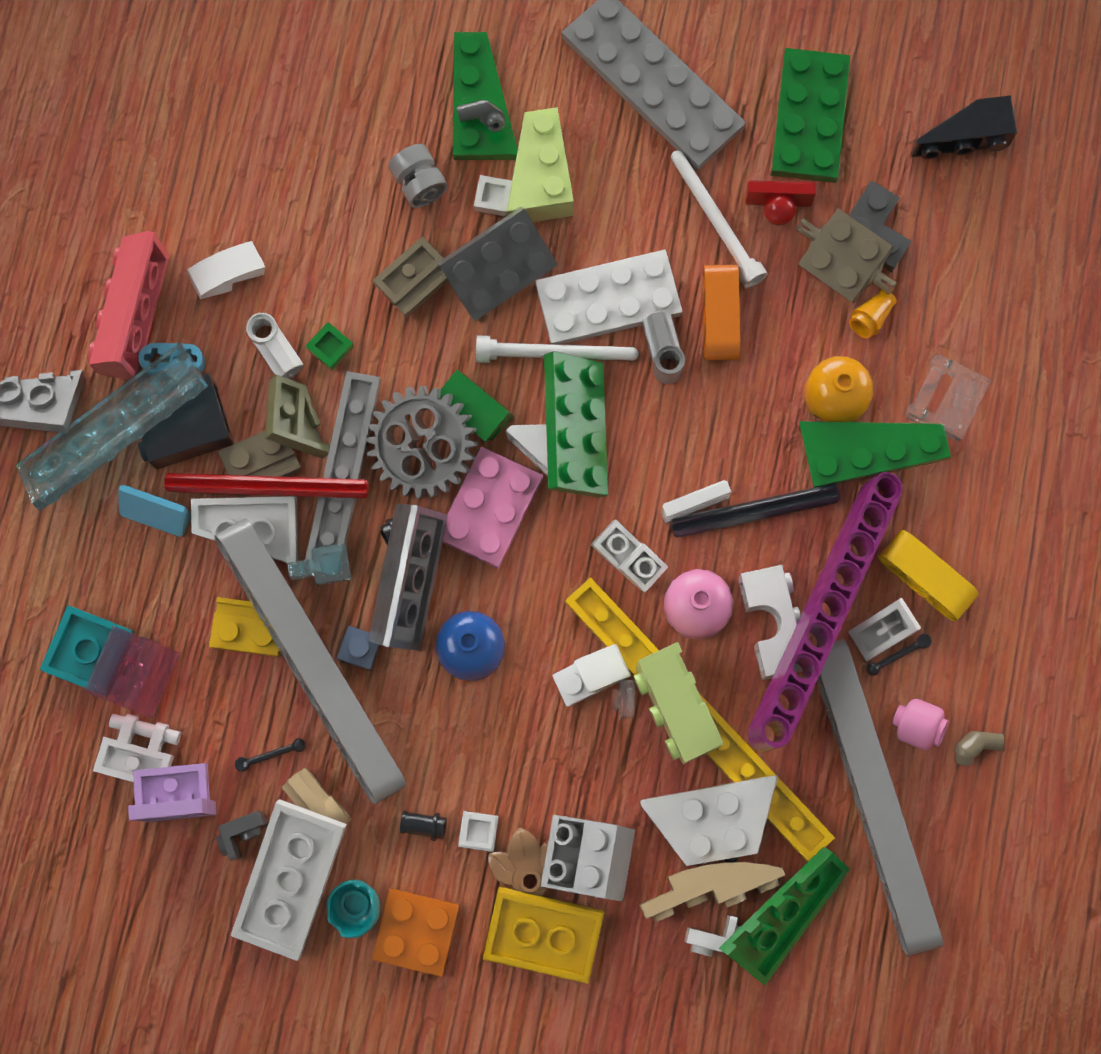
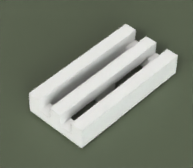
(696, 501)

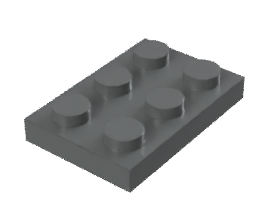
(497, 263)

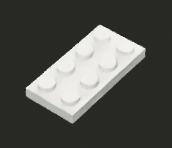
(607, 297)
(288, 879)

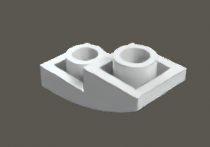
(221, 270)
(629, 556)

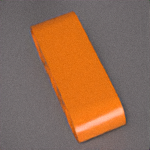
(721, 312)

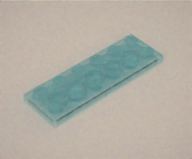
(110, 426)

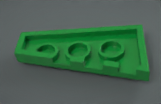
(475, 81)
(778, 925)

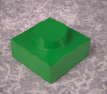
(329, 346)

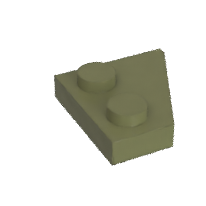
(292, 418)

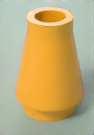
(871, 315)

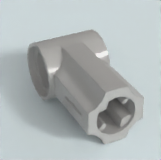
(663, 345)

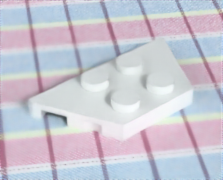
(714, 820)

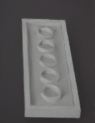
(653, 80)

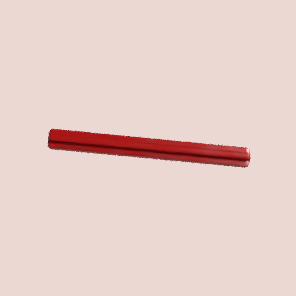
(266, 485)

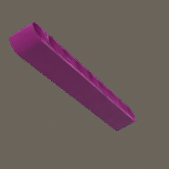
(816, 621)

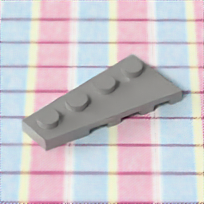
(40, 402)

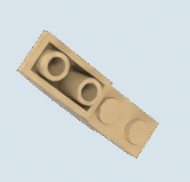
(724, 880)

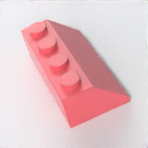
(129, 305)

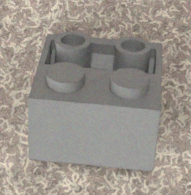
(588, 857)

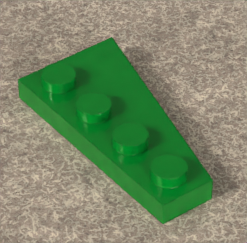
(865, 449)

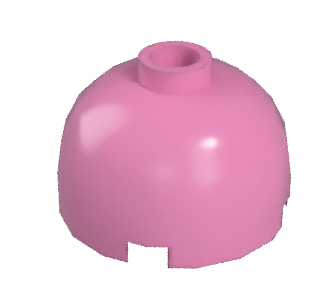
(698, 604)

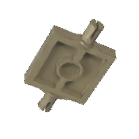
(846, 255)

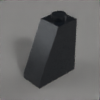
(190, 431)

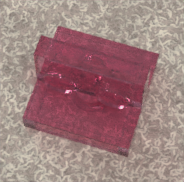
(132, 671)

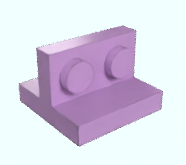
(171, 793)

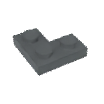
(872, 211)

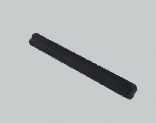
(755, 510)

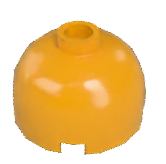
(838, 390)

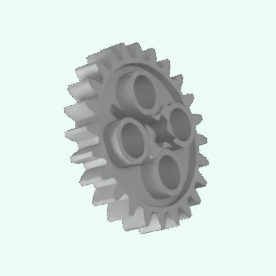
(447, 426)

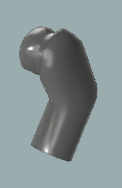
(484, 112)

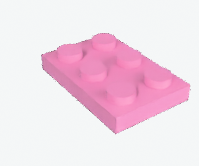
(490, 507)

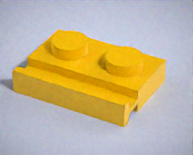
(240, 629)

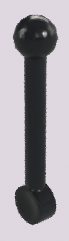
(922, 641)
(243, 764)

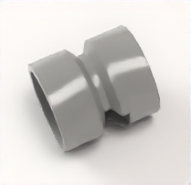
(416, 172)

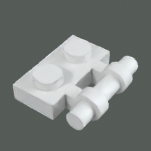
(120, 757)

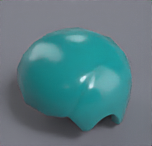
(353, 908)

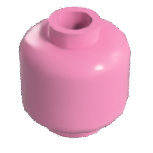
(920, 724)

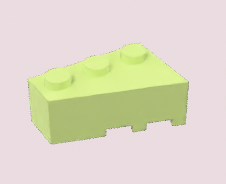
(541, 169)
(677, 704)

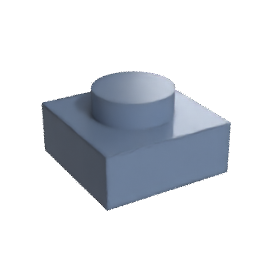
(357, 649)

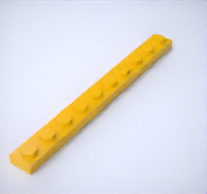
(735, 756)

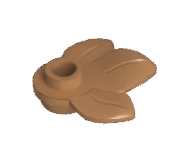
(522, 859)

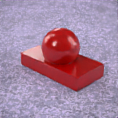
(780, 198)

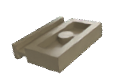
(412, 277)
(259, 458)

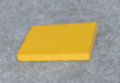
(543, 935)

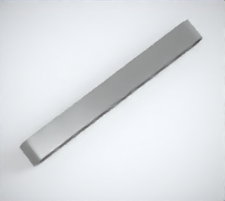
(310, 661)
(877, 803)

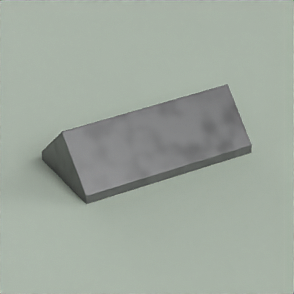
(408, 577)

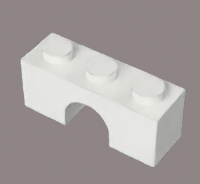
(770, 591)

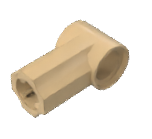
(309, 794)

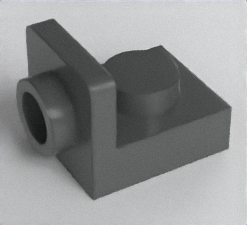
(243, 827)

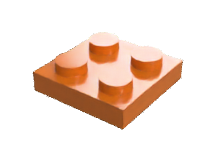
(416, 932)

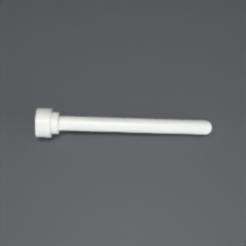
(749, 270)
(489, 349)

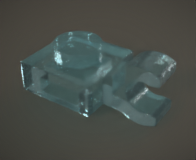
(328, 565)

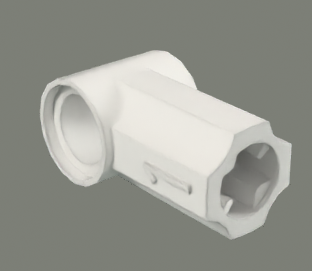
(275, 347)

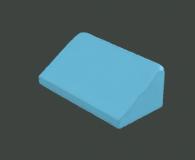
(153, 511)

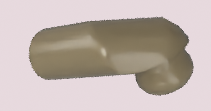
(974, 743)

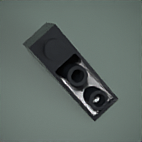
(980, 125)

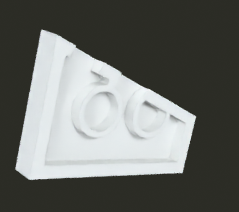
(270, 516)

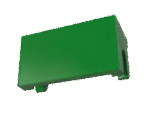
(487, 414)

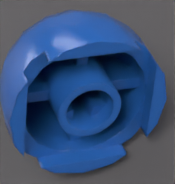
(470, 646)

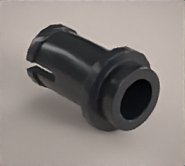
(423, 825)

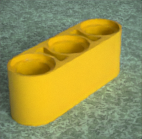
(928, 575)

